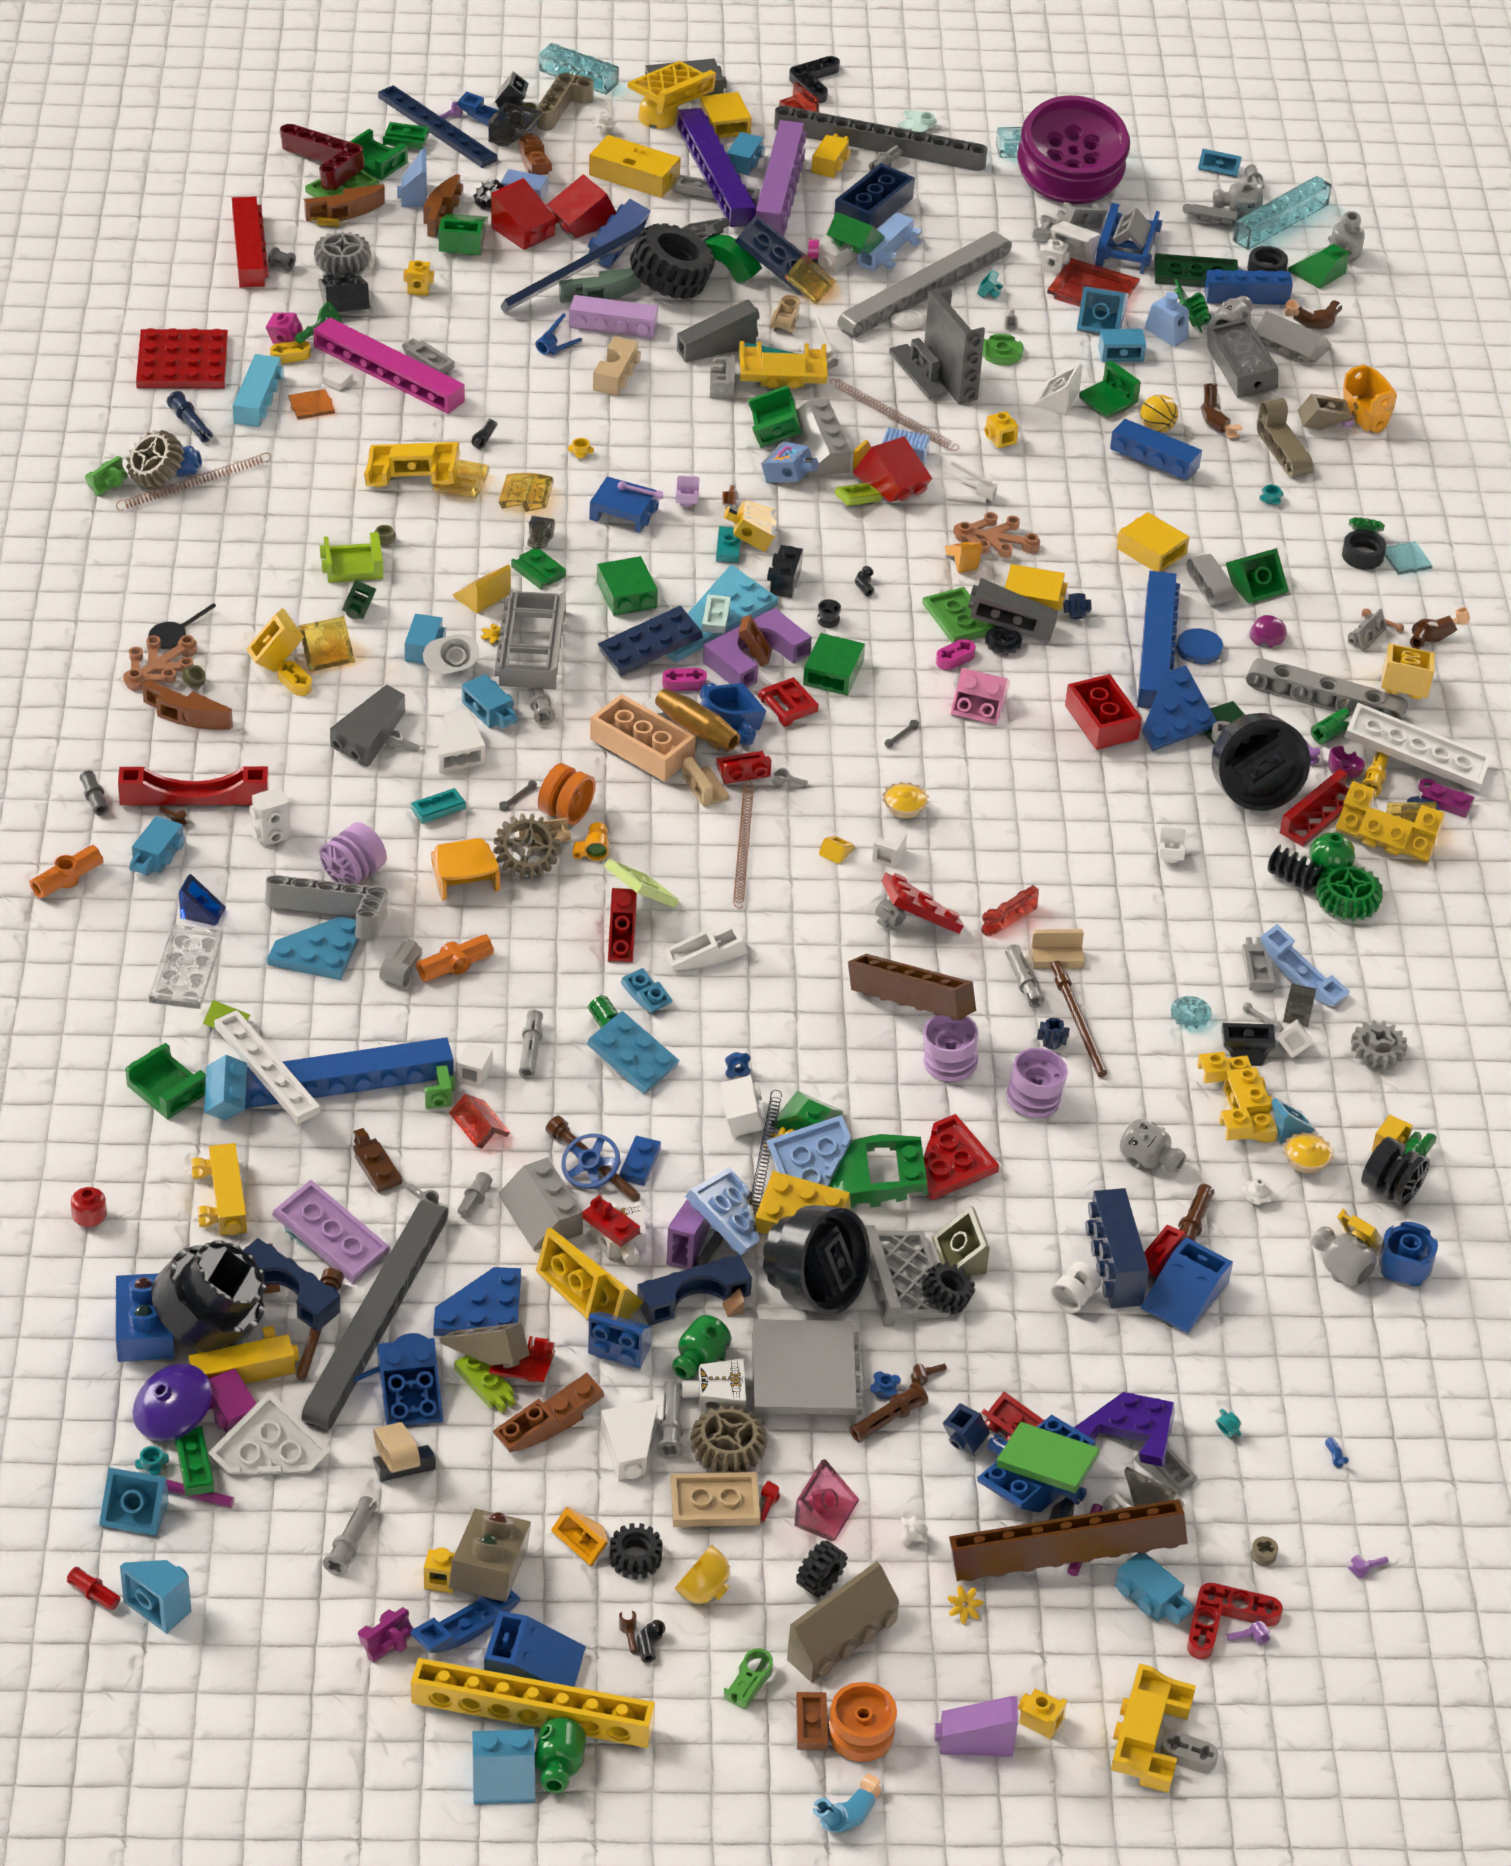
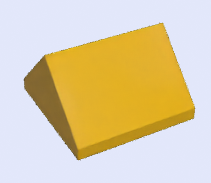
(486, 590)

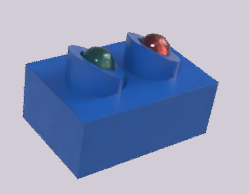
(138, 1327)

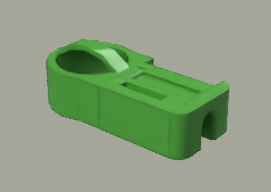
(749, 1682)

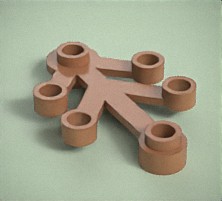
(970, 532)
(136, 677)

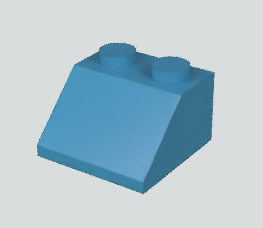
(1102, 309)
(156, 1591)
(503, 1766)

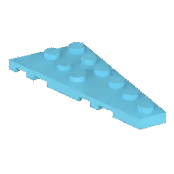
(746, 599)

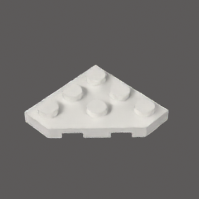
(269, 1443)

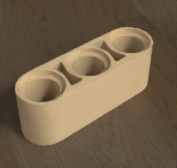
(396, 1447)

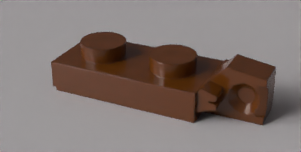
(375, 1162)

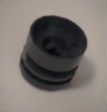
(1395, 1171)

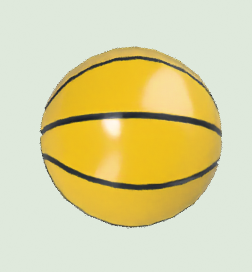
(1159, 413)

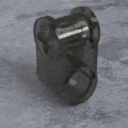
(540, 531)

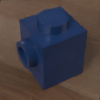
(966, 1428)

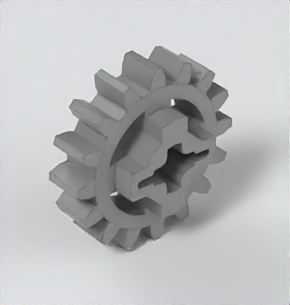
(1379, 1044)

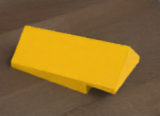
(582, 1280)

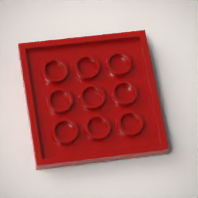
(182, 358)

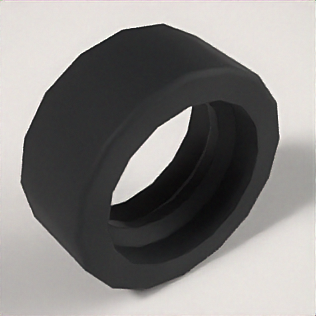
(1270, 255)
(1366, 539)

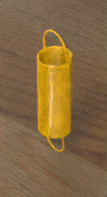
(327, 222)

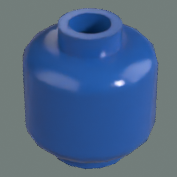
(191, 462)

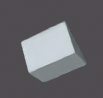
(1081, 241)
(1061, 391)

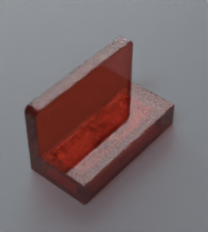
(801, 99)
(477, 1120)

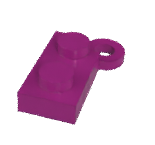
(1446, 798)

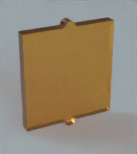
(311, 404)

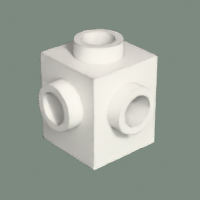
(1054, 256)

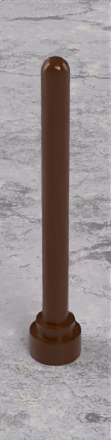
(558, 1128)
(333, 1278)

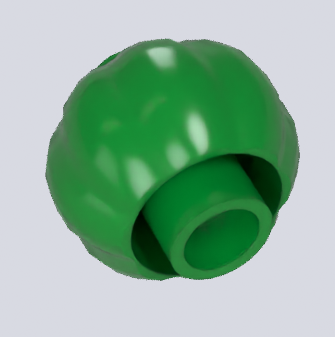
(1332, 851)

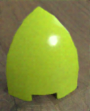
(219, 1010)

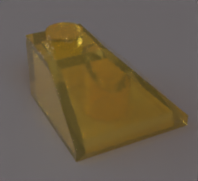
(326, 644)

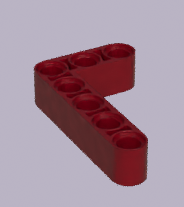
(339, 157)

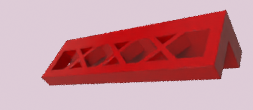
(1312, 808)

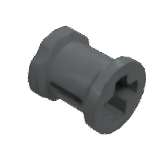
(281, 259)

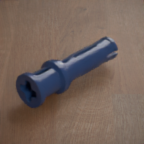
(185, 411)

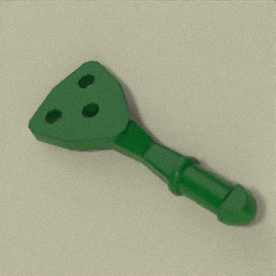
(323, 313)

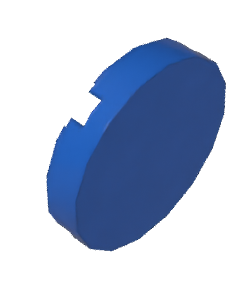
(1199, 645)

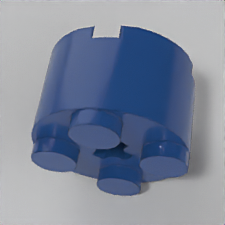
(1408, 1253)

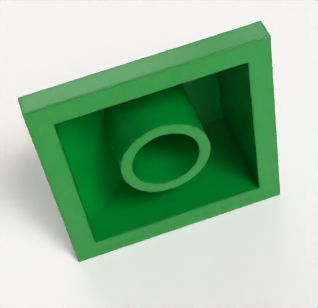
(1322, 266)
(804, 1111)

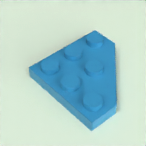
(317, 950)

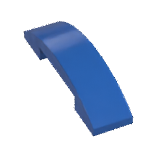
(475, 107)
(462, 1625)

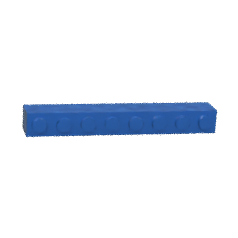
(1158, 634)
(360, 1070)

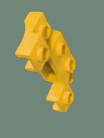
(783, 368)
(412, 460)
(1386, 830)
(1245, 1094)
(1143, 1713)

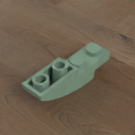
(608, 285)

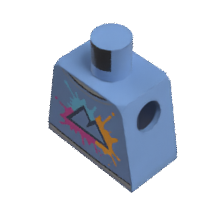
(789, 463)

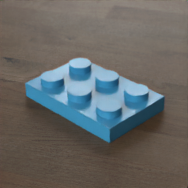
(633, 1052)

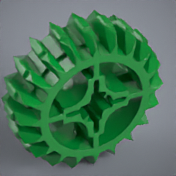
(1349, 892)

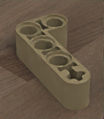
(564, 89)
(1281, 439)

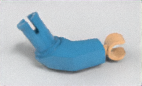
(849, 1814)

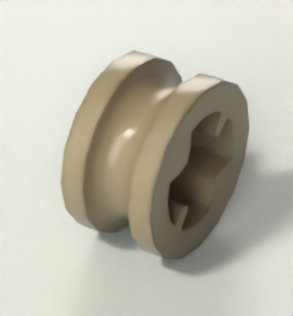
(1261, 1544)

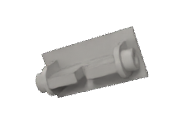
(1368, 630)

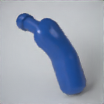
(1336, 1451)

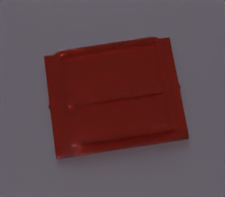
(1078, 274)

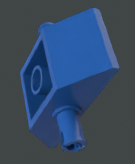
(1024, 1491)

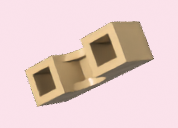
(621, 358)

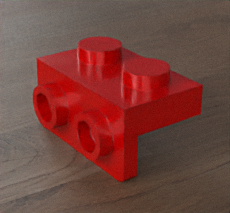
(744, 766)
(1007, 1414)

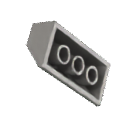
(823, 437)

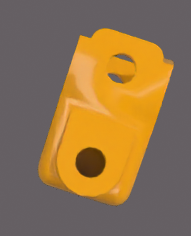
(1373, 399)
(464, 863)

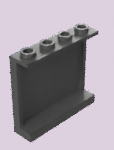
(955, 346)

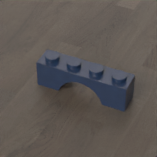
(714, 1278)
(315, 1302)

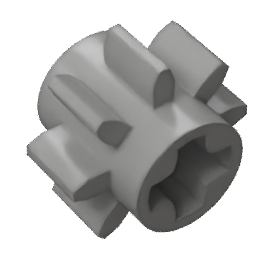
(889, 915)

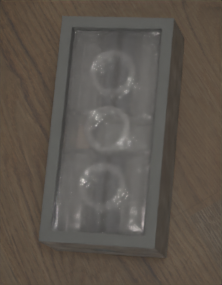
(1242, 358)

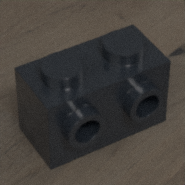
(512, 90)
(785, 571)

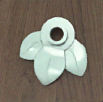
(918, 121)

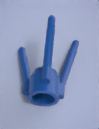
(548, 341)

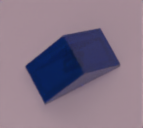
(199, 903)

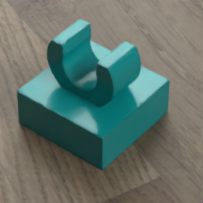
(990, 285)

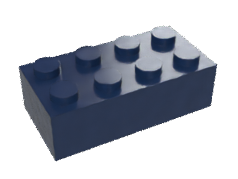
(876, 195)
(1117, 1248)

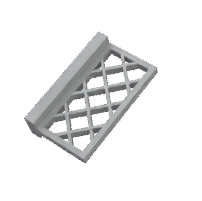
(883, 1276)

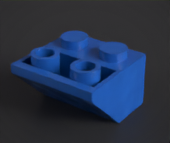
(618, 1339)

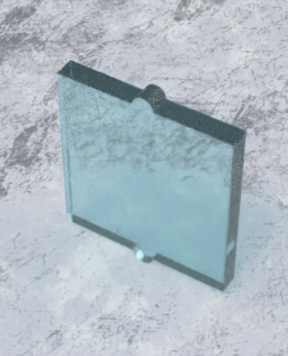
(1407, 558)

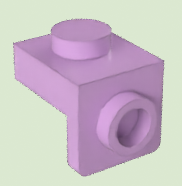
(687, 490)

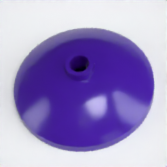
(172, 1402)

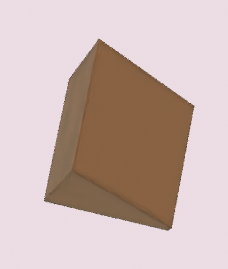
(734, 1304)

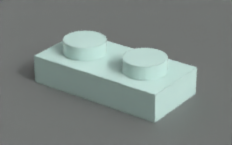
(716, 614)

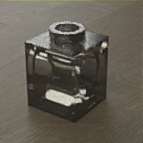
(1299, 1004)

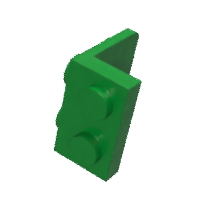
(1114, 393)

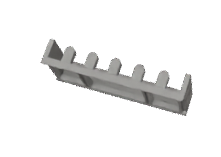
(538, 606)

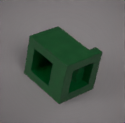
(357, 604)

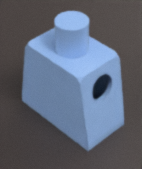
(1169, 320)

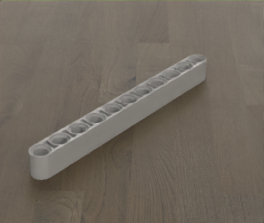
(916, 287)

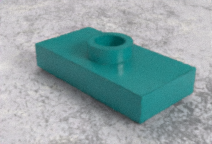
(728, 545)
(438, 805)

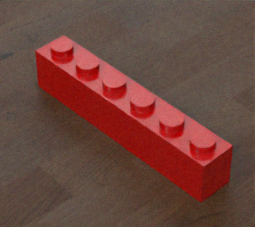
(249, 242)

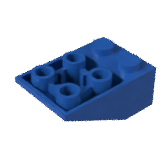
(1188, 1285)
(410, 1382)
(532, 1650)

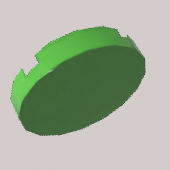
(1002, 349)

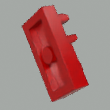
(610, 1221)
(1162, 1248)

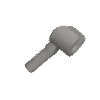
(1011, 319)
(396, 737)
(783, 775)
(427, 1195)

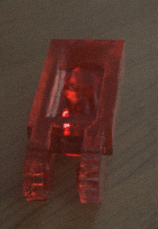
(1010, 911)

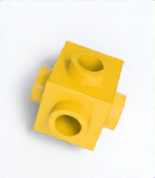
(418, 277)
(1001, 429)

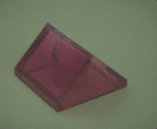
(824, 1503)

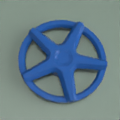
(590, 1161)

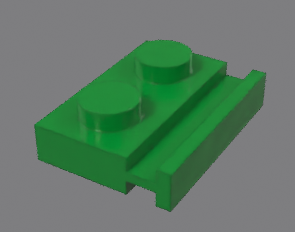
(410, 135)
(538, 568)

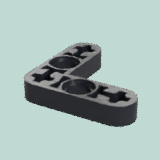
(809, 73)

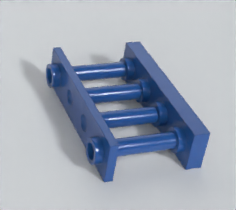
(1106, 243)

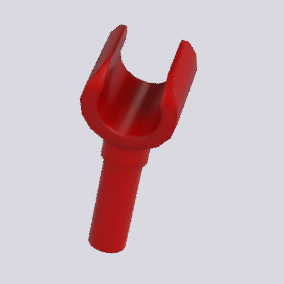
(771, 1493)

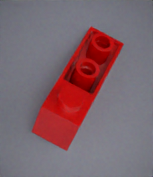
(622, 925)

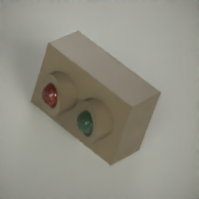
(490, 1554)

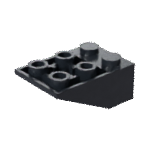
(345, 292)

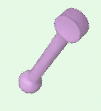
(658, 494)

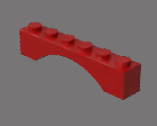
(146, 787)

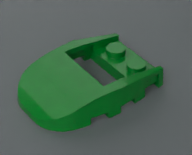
(854, 1173)

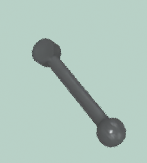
(914, 724)
(504, 805)

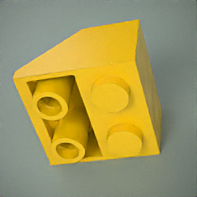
(275, 641)

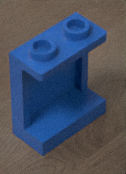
(623, 503)

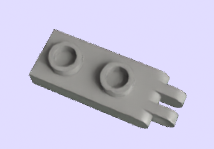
(1208, 213)
(428, 355)
(1257, 965)

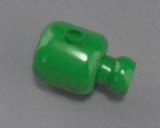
(700, 1344)
(559, 1752)

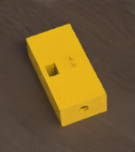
(634, 166)

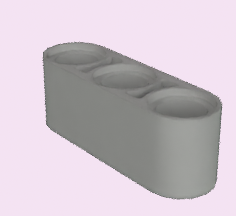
(1210, 579)

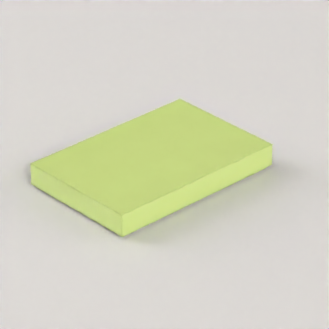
(641, 883)

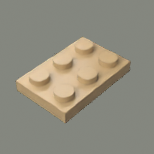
(715, 1499)

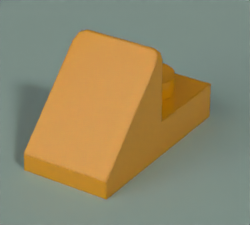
(966, 555)

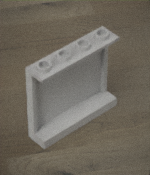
(805, 1368)

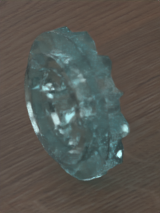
(1195, 1006)

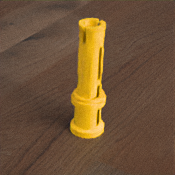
(1376, 773)

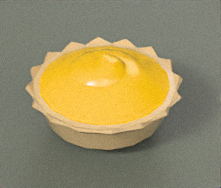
(905, 799)
(1308, 1152)

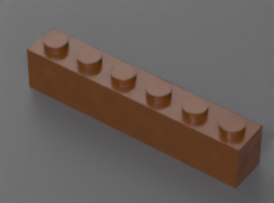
(912, 986)

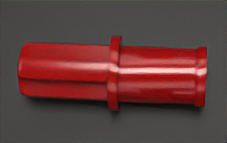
(93, 1588)

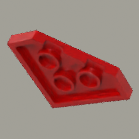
(920, 903)
(955, 1158)

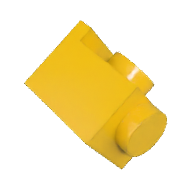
(1393, 1128)
(438, 1562)
(1042, 1712)

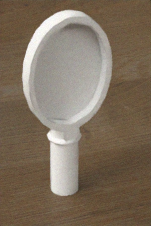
(908, 320)

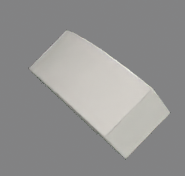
(706, 949)

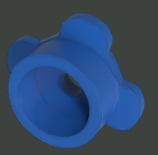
(735, 1059)
(885, 1385)

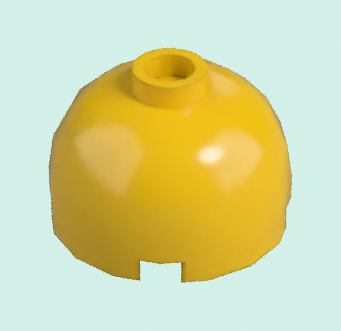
(649, 115)
(706, 1578)

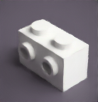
(270, 817)
(742, 1105)

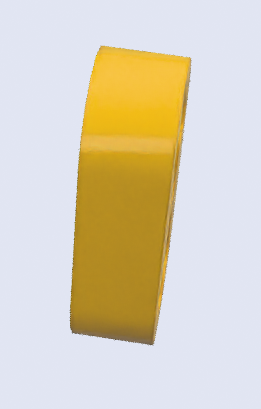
(291, 351)
(298, 676)

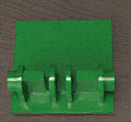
(1196, 305)

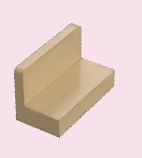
(703, 783)
(1057, 945)

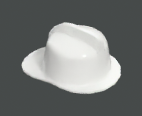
(451, 654)

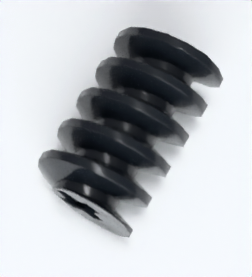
(1294, 870)

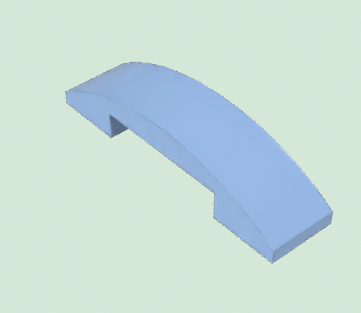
(1298, 969)

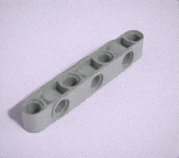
(1321, 689)

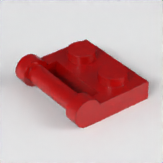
(793, 696)

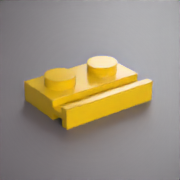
(1367, 1233)

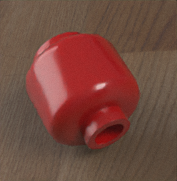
(88, 1206)

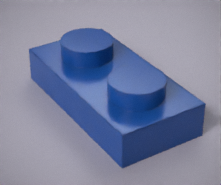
(640, 1160)

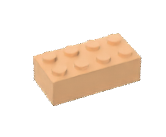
(642, 737)

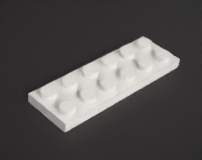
(1418, 747)

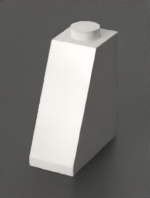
(834, 257)
(460, 742)
(629, 1437)

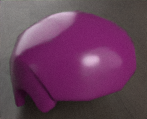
(1268, 630)
(1350, 763)

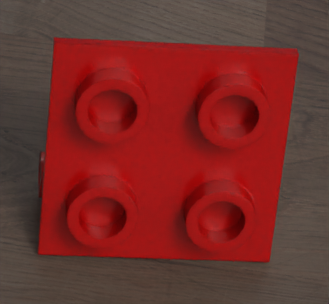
(533, 1367)

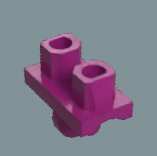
(387, 1635)

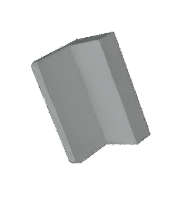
(1132, 226)

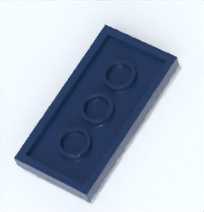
(769, 248)
(650, 640)

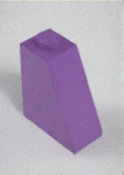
(686, 1237)
(979, 1728)

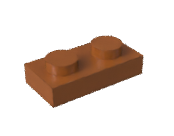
(755, 640)
(811, 1721)

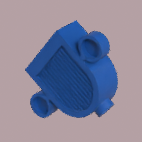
(736, 707)

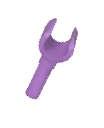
(455, 111)
(1313, 754)
(1361, 1567)
(1257, 1630)

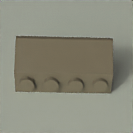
(842, 1623)

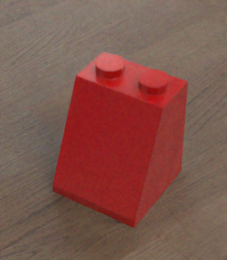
(581, 207)
(521, 215)
(894, 470)

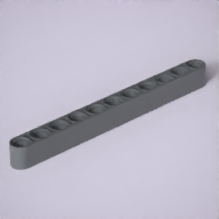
(884, 137)
(374, 1315)

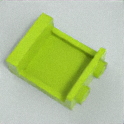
(352, 561)

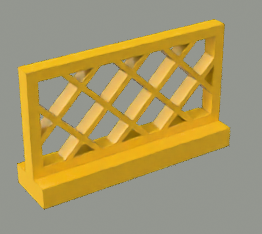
(678, 89)

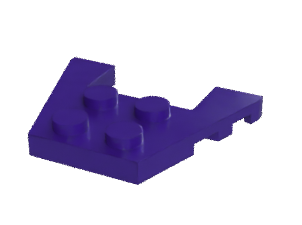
(1135, 1419)

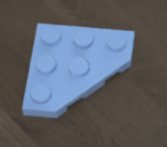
(812, 1151)
(726, 1209)

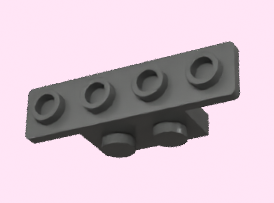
(920, 366)

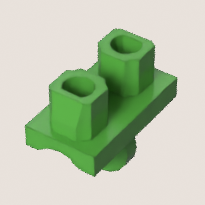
(107, 476)

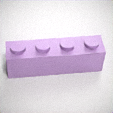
(613, 316)

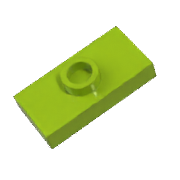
(857, 494)

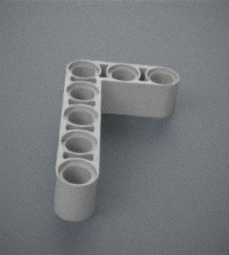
(329, 897)

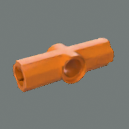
(66, 871)
(454, 958)

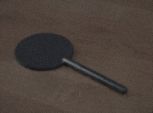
(172, 632)

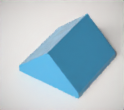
(134, 1501)

